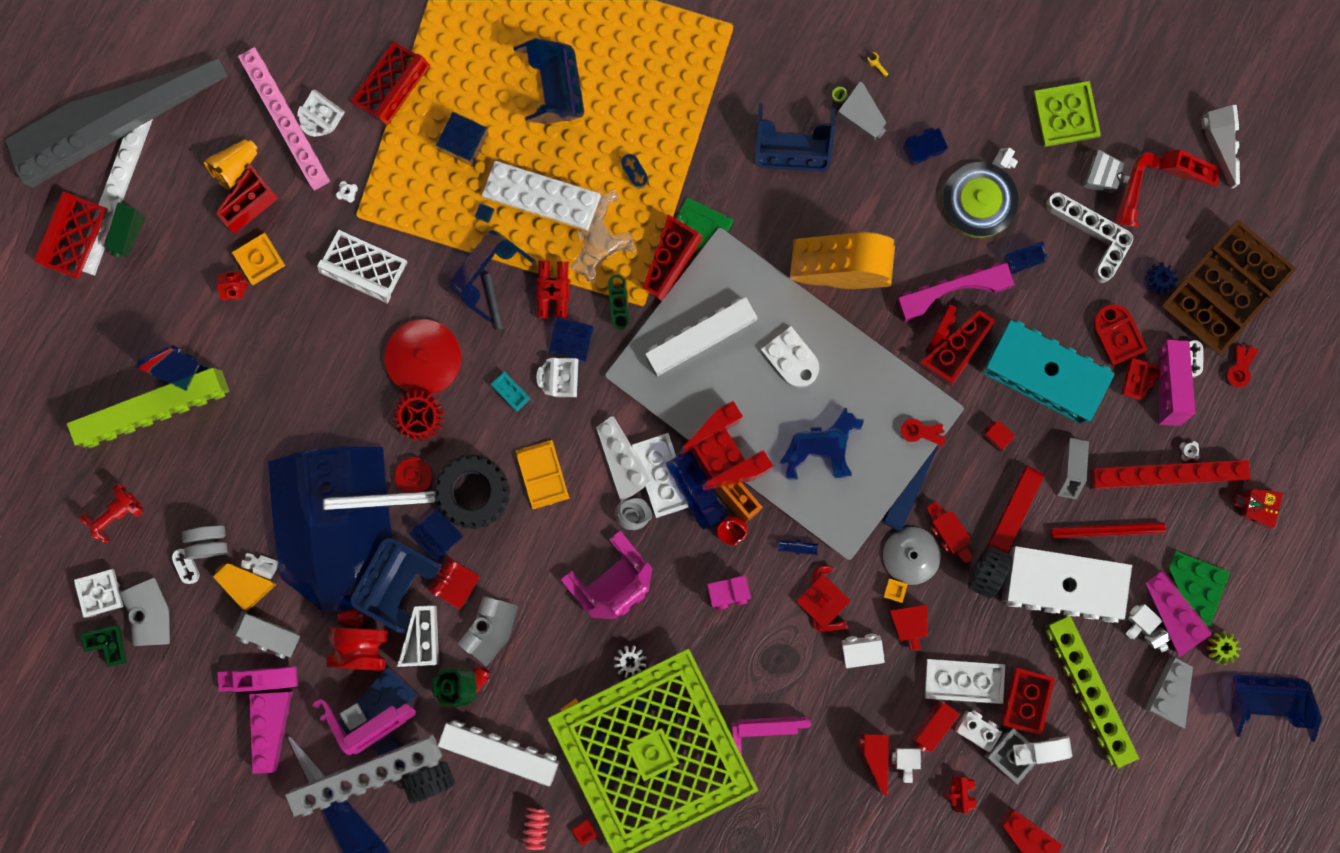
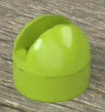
(837, 93)

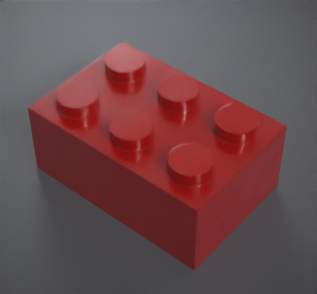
(1027, 701)

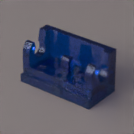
(1026, 257)

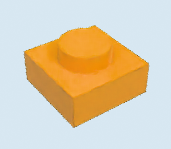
(895, 590)

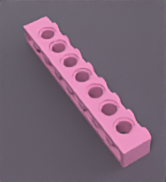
(284, 119)

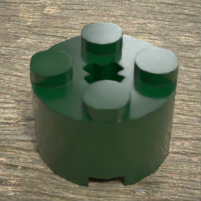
(455, 687)

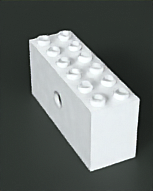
(1094, 588)

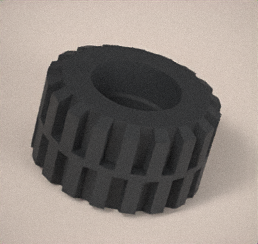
(990, 572)
(428, 782)

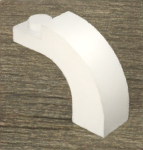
(1043, 752)

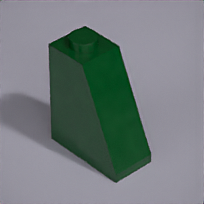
(123, 230)

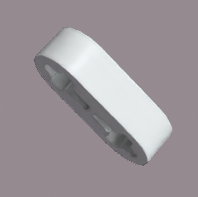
(1198, 357)
(181, 568)

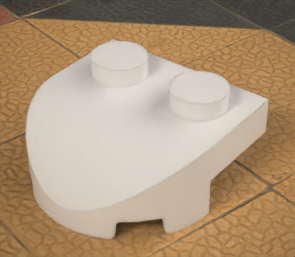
(319, 115)
(559, 377)

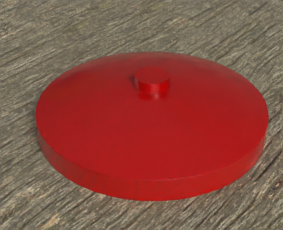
(423, 357)

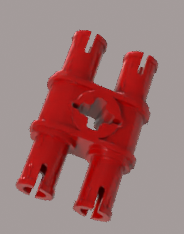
(544, 282)

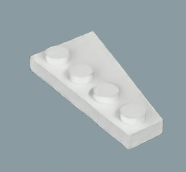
(623, 461)

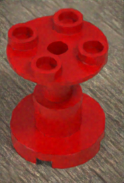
(117, 509)

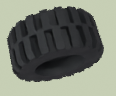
(472, 465)

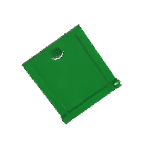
(703, 220)

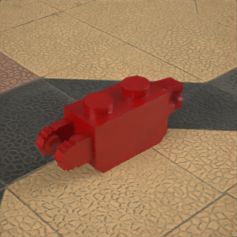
(950, 531)

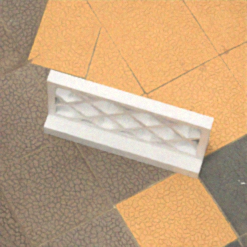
(354, 280)

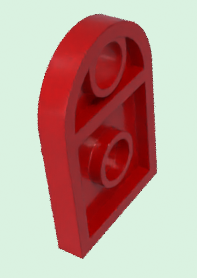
(1118, 336)

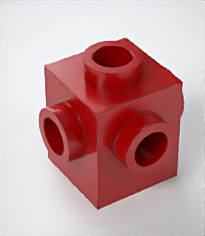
(231, 285)

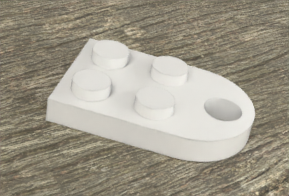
(791, 357)

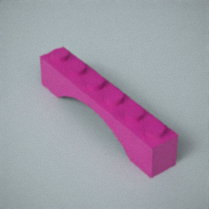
(991, 280)

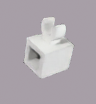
(1143, 620)
(907, 760)

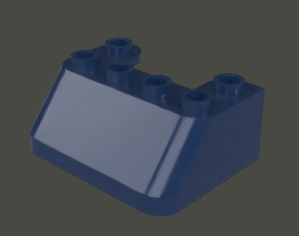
(388, 582)

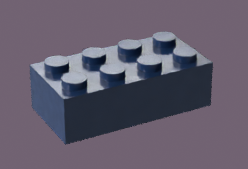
(385, 692)

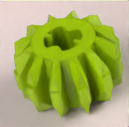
(1223, 655)

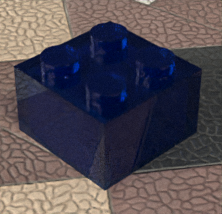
(462, 139)

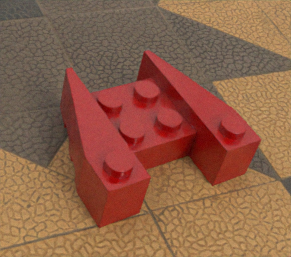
(720, 455)

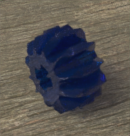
(1156, 283)

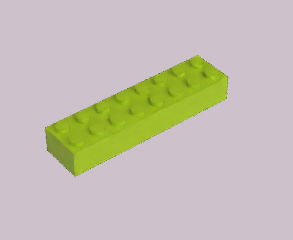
(147, 408)

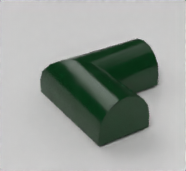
(108, 639)

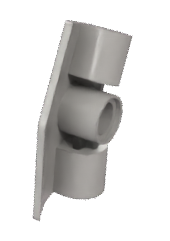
(500, 619)
(155, 625)

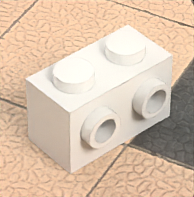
(863, 650)
(978, 731)

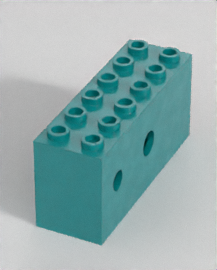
(1074, 382)

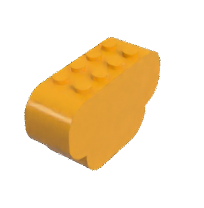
(844, 260)

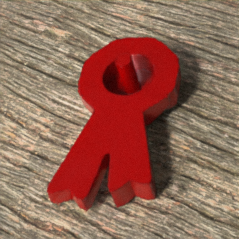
(1239, 375)
(913, 430)

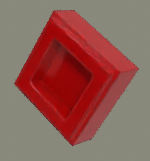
(584, 832)

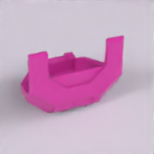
(618, 587)

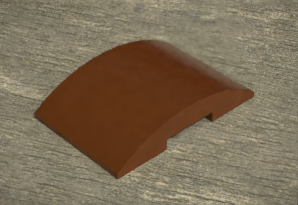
(1228, 287)

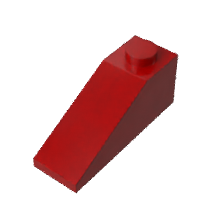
(1190, 167)

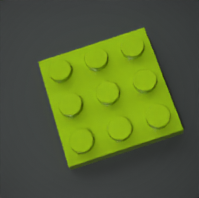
(1066, 114)

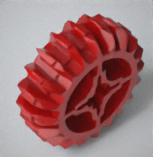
(412, 409)

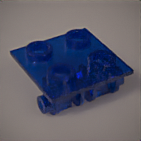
(571, 339)
(436, 535)

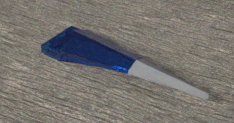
(346, 823)

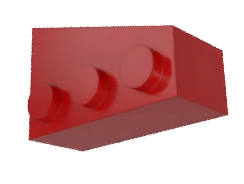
(246, 201)
(1027, 836)

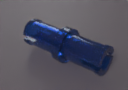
(798, 547)

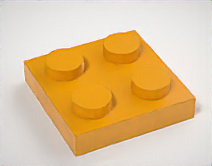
(258, 259)

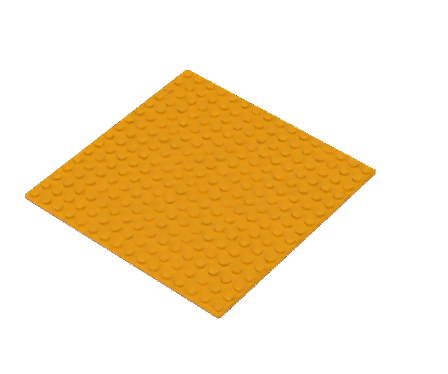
(644, 94)

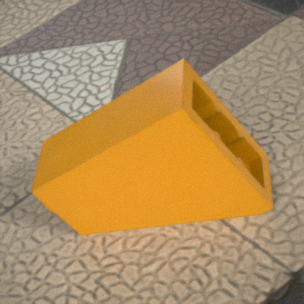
(243, 585)

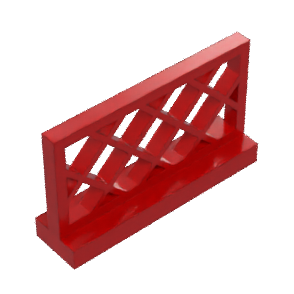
(399, 89)
(57, 227)

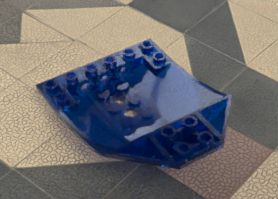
(327, 550)

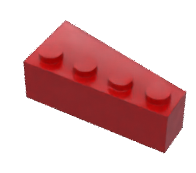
(670, 257)

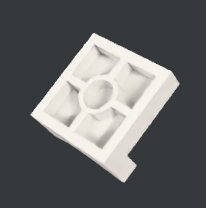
(98, 593)

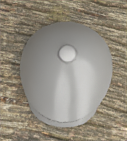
(633, 514)

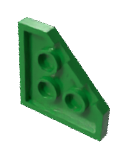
(1199, 583)

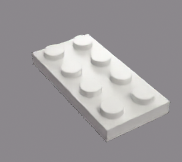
(663, 489)
(964, 681)

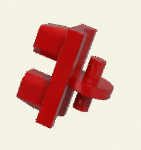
(959, 794)

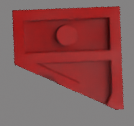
(942, 331)
(1139, 378)

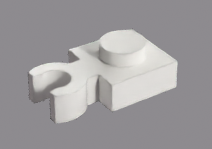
(263, 566)

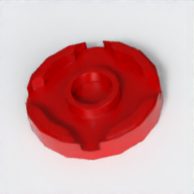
(413, 475)

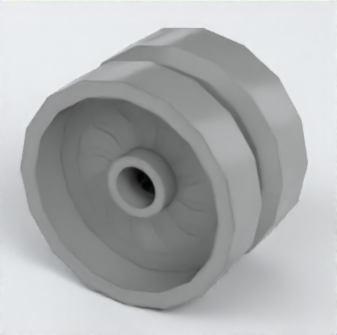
(204, 542)

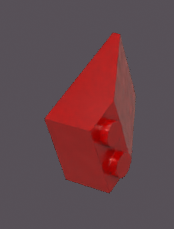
(875, 754)

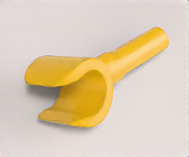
(876, 63)

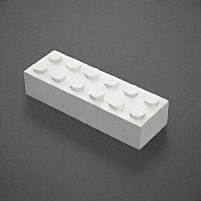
(499, 753)

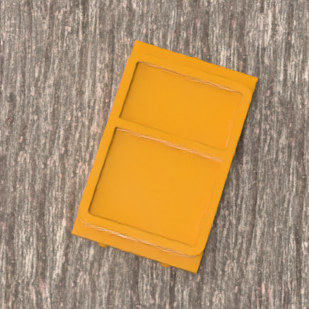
(542, 474)

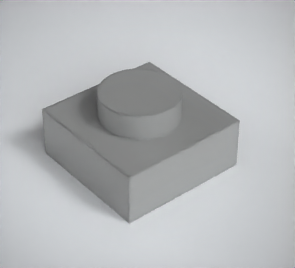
(353, 716)

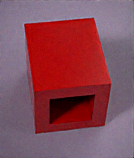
(998, 435)

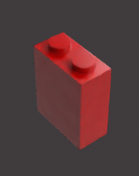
(934, 727)

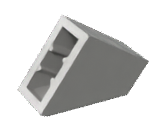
(862, 114)
(1074, 468)

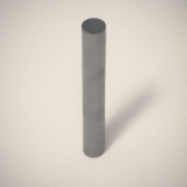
(493, 302)

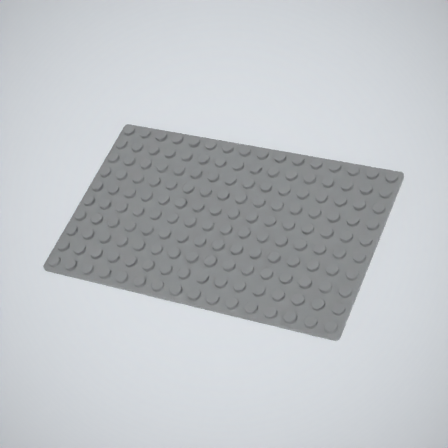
(851, 375)

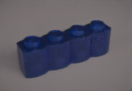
(690, 480)

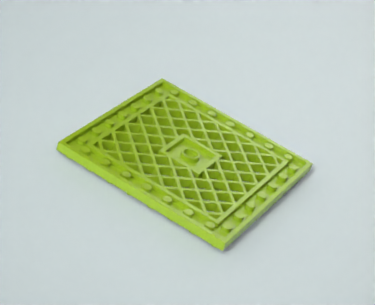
(653, 754)

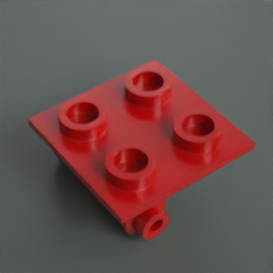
(453, 583)

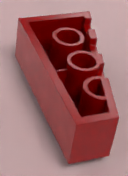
(956, 352)

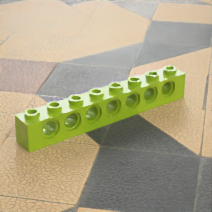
(1126, 752)

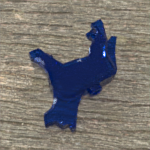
(823, 444)

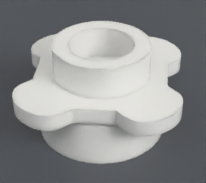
(347, 196)
(1194, 451)

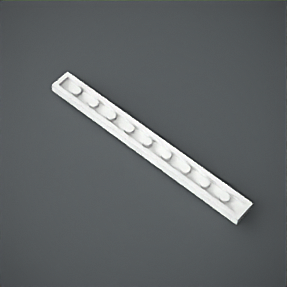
(115, 191)

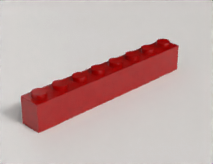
(1170, 474)

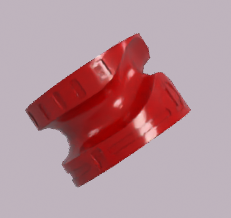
(356, 648)

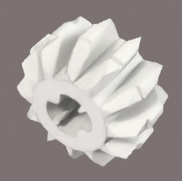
(629, 654)

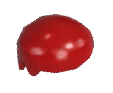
(732, 530)

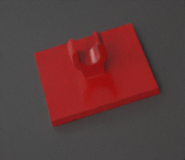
(823, 601)

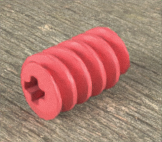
(535, 829)

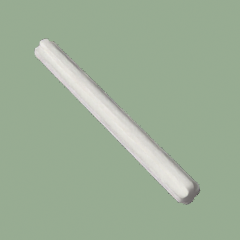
(379, 500)

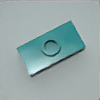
(510, 391)

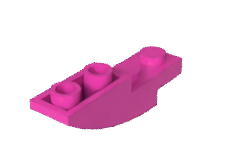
(257, 679)

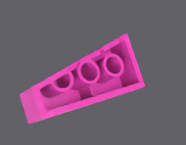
(1175, 384)
(1179, 617)
(268, 727)

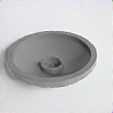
(898, 560)

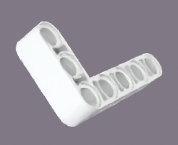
(1096, 231)

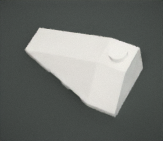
(1220, 132)

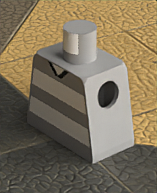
(1105, 173)

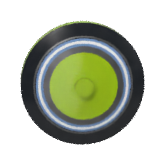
(980, 199)

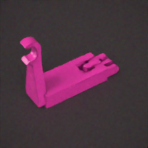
(767, 727)
(369, 732)

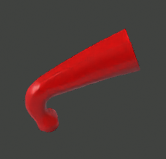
(1127, 209)

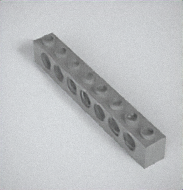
(302, 805)

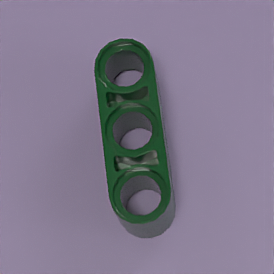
(621, 292)

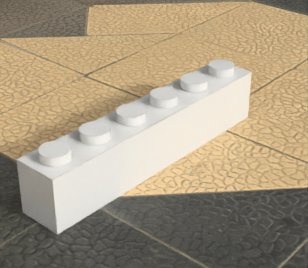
(701, 336)

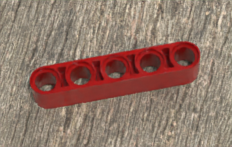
(1016, 509)

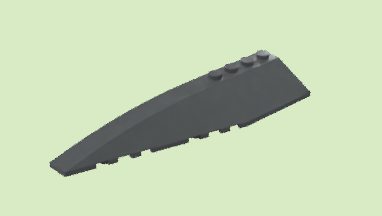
(101, 119)

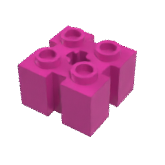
(729, 591)

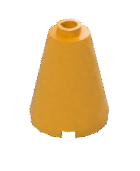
(231, 163)

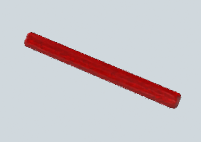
(1108, 530)

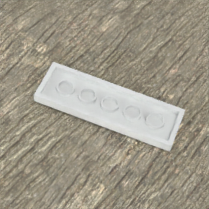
(541, 195)

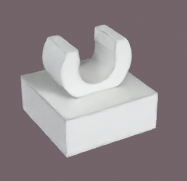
(1004, 158)
(1158, 639)

